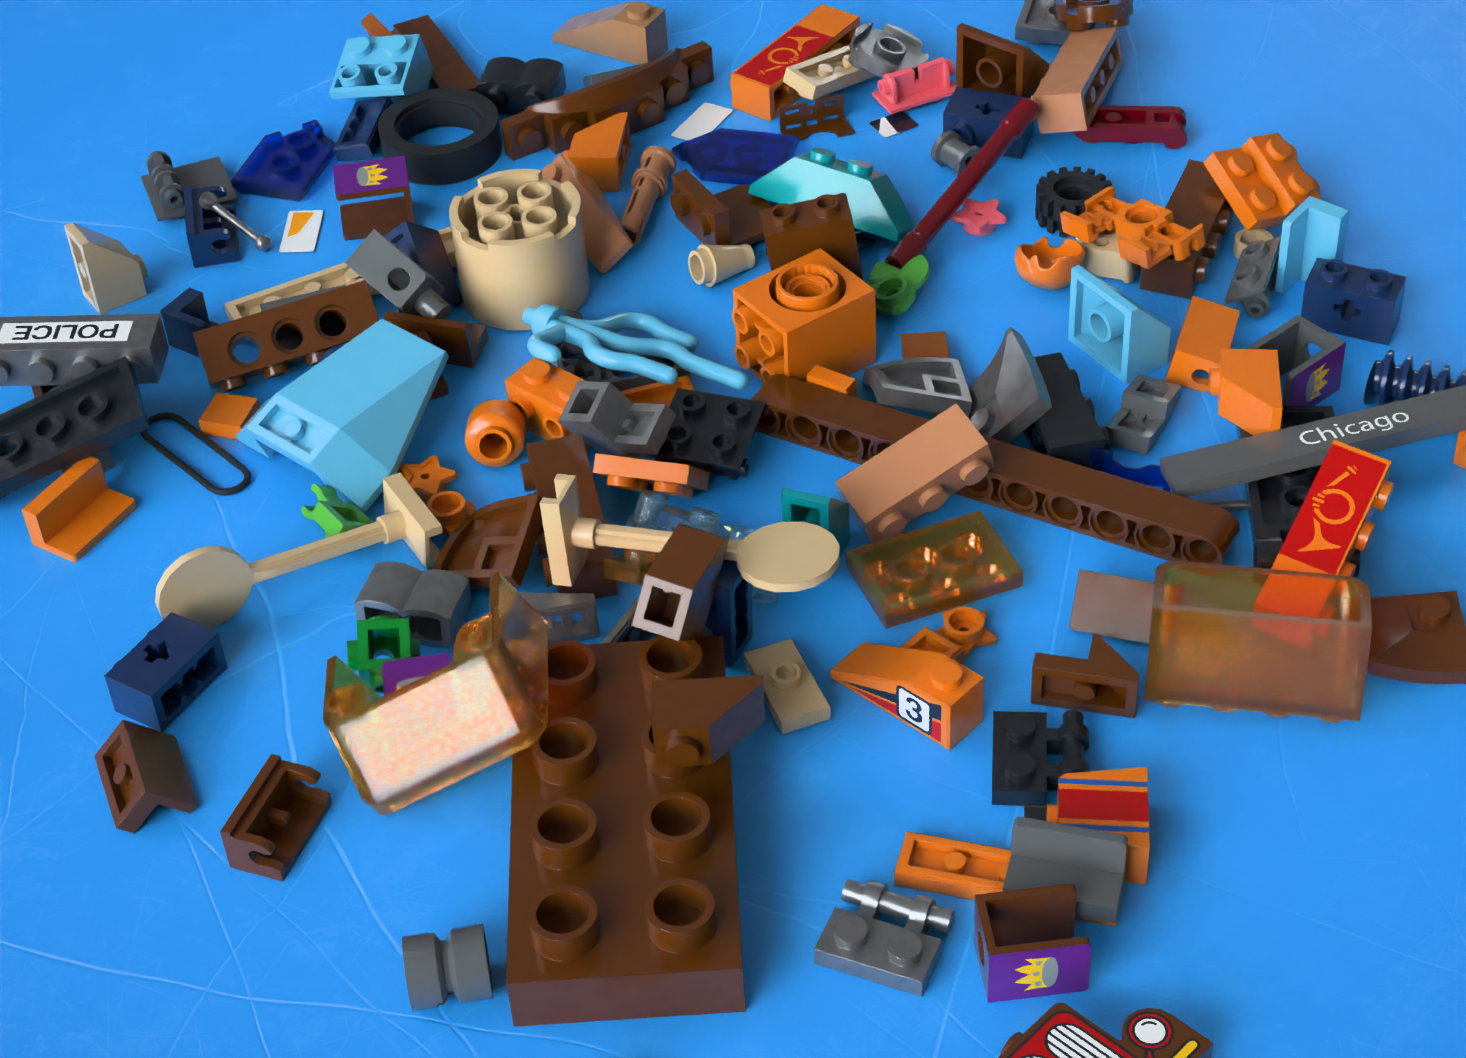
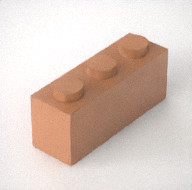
(916, 474)

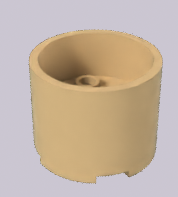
(519, 247)

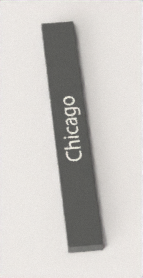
(1309, 443)

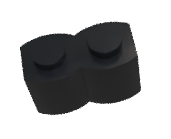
(518, 84)

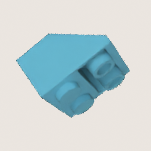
(382, 68)

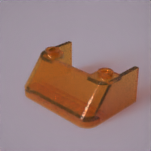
(451, 719)

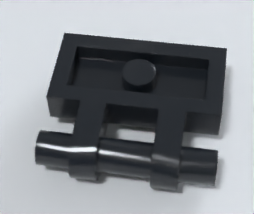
(1021, 753)

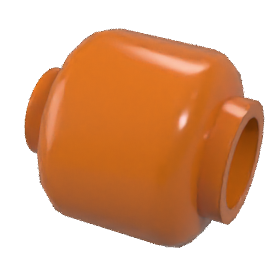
(495, 433)

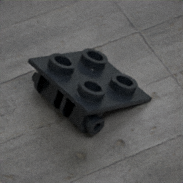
(711, 432)

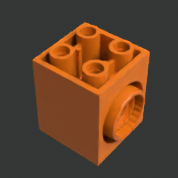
(805, 318)

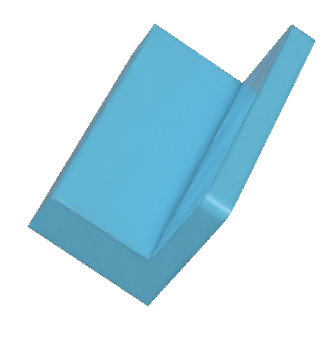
(1308, 233)

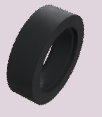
(437, 109)

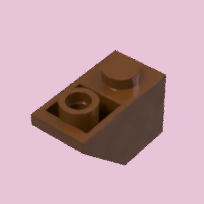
(681, 585)

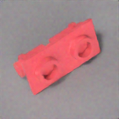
(903, 91)

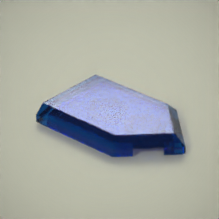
(736, 154)
(286, 164)

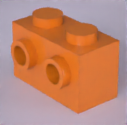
(541, 395)

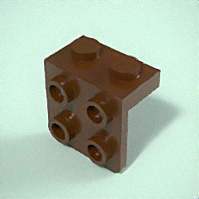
(719, 218)

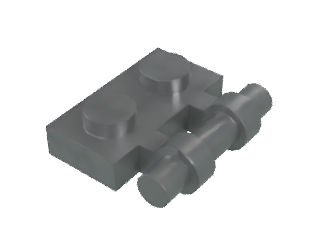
(880, 950)

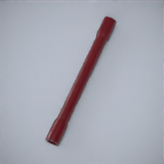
(1010, 129)

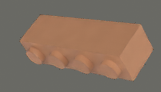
(1078, 80)

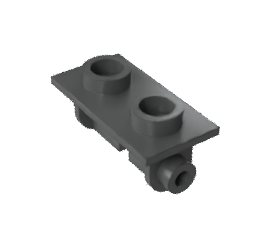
(1255, 277)

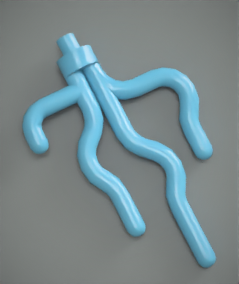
(552, 326)

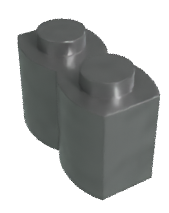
(430, 599)

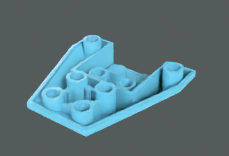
(352, 411)

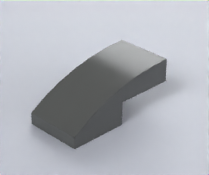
(1143, 414)

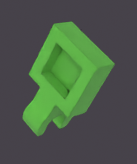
(332, 513)

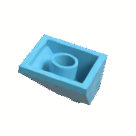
(1115, 328)

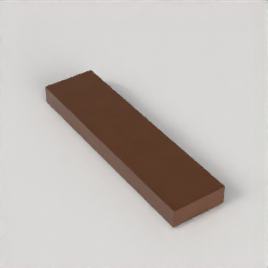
(448, 66)

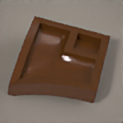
(493, 541)
(1418, 638)

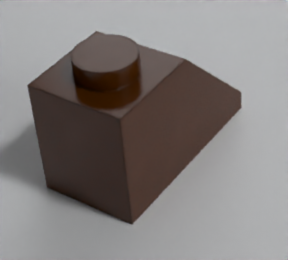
(703, 717)

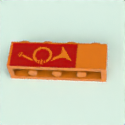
(759, 82)
(1337, 513)

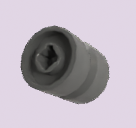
(447, 967)

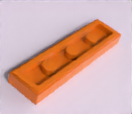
(955, 868)

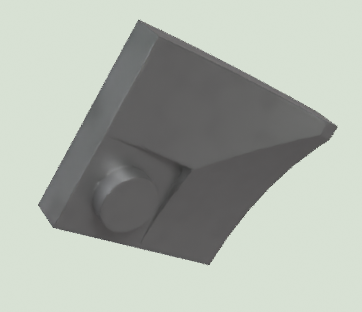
(920, 384)
(1009, 391)

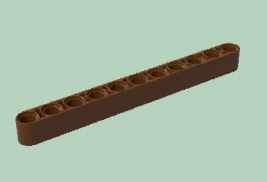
(1020, 481)

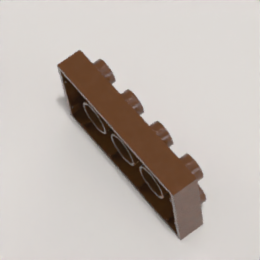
(619, 864)

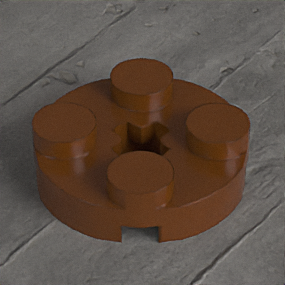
(1080, 13)

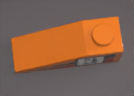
(917, 688)

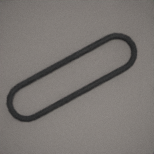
(218, 491)

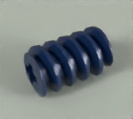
(1404, 382)

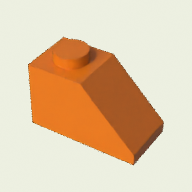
(603, 151)
(1248, 389)

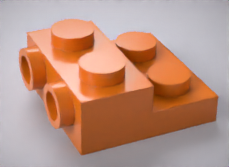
(1262, 180)

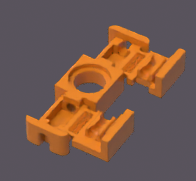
(1144, 228)

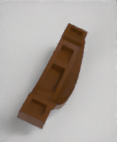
(640, 92)

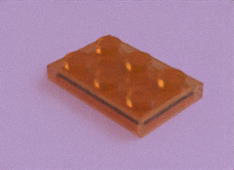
(933, 569)

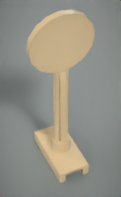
(771, 558)
(216, 580)

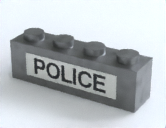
(67, 347)

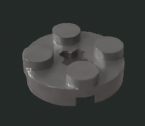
(885, 50)

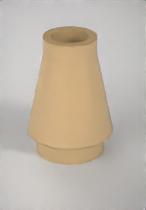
(719, 262)

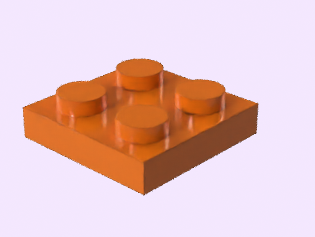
(637, 473)

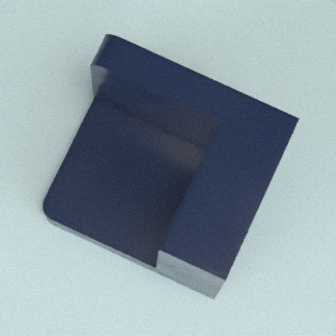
(183, 317)

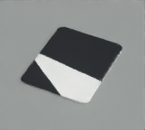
(893, 124)

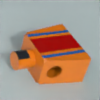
(1105, 802)

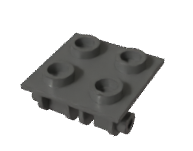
(166, 183)

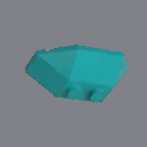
(870, 194)

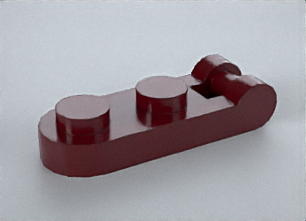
(1137, 125)

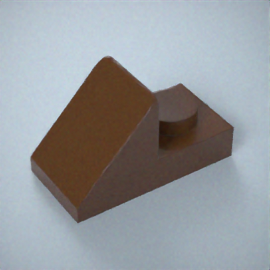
(1093, 685)

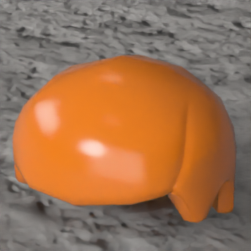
(1048, 265)

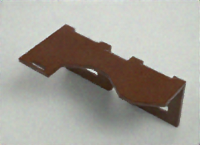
(837, 125)

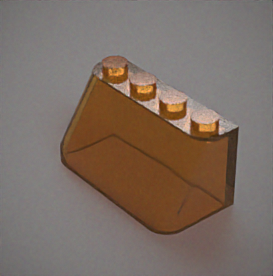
(1259, 640)

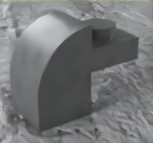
(614, 422)

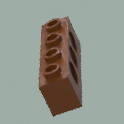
(216, 344)

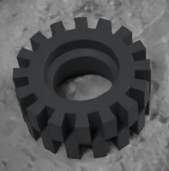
(1065, 193)

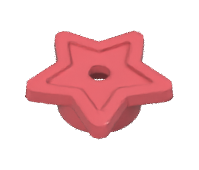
(979, 217)

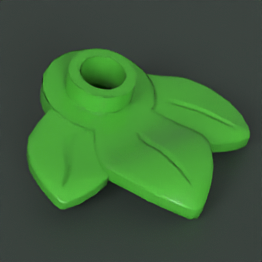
(897, 287)

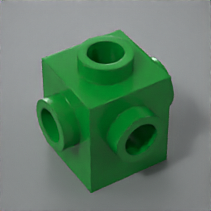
(380, 637)

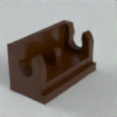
(274, 819)

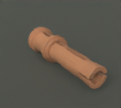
(648, 185)

